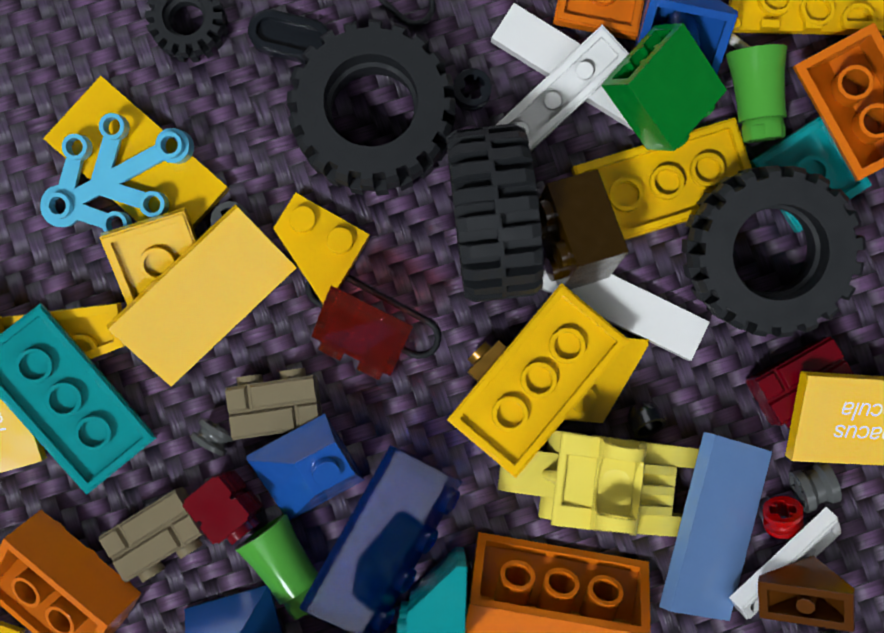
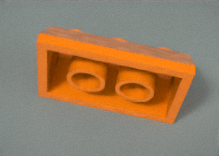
(849, 97)
(59, 583)

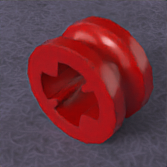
(783, 527)

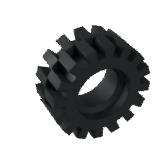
(190, 45)

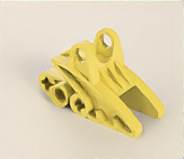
(604, 483)

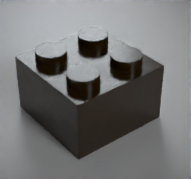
(579, 231)

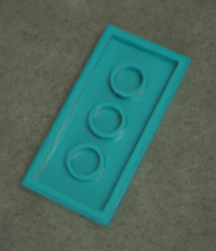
(67, 400)

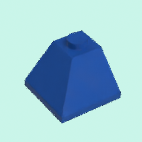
(706, 20)
(305, 467)
(237, 613)

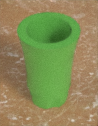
(760, 90)
(280, 563)

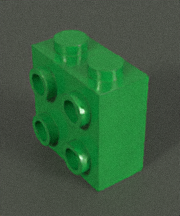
(665, 87)

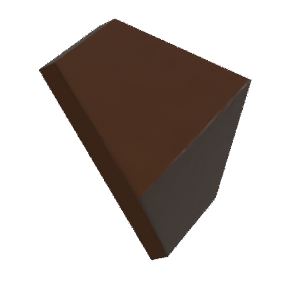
(807, 595)

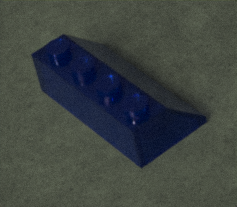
(382, 543)

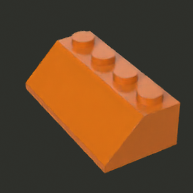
(554, 589)

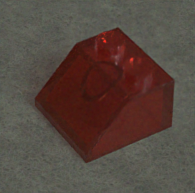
(361, 332)

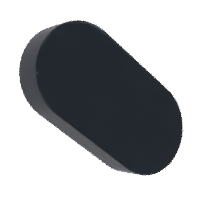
(284, 34)

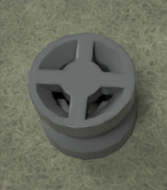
(815, 486)

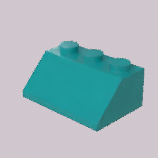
(438, 599)

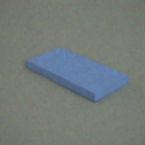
(715, 528)

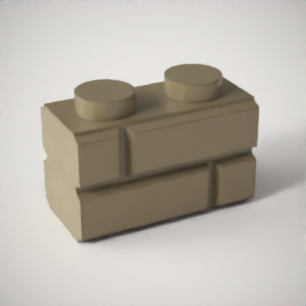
(272, 406)
(151, 536)

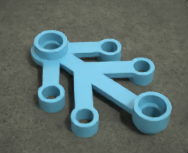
(108, 178)

